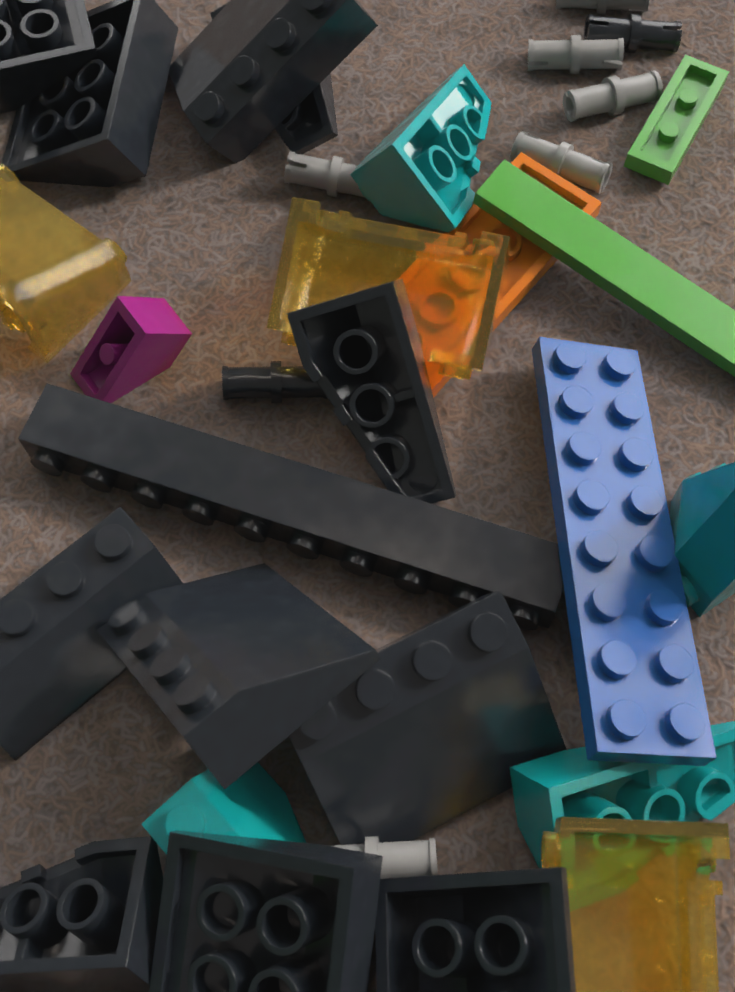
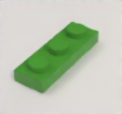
(676, 119)

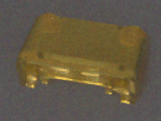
(51, 269)
(447, 280)
(640, 901)

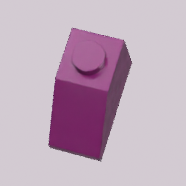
(130, 347)

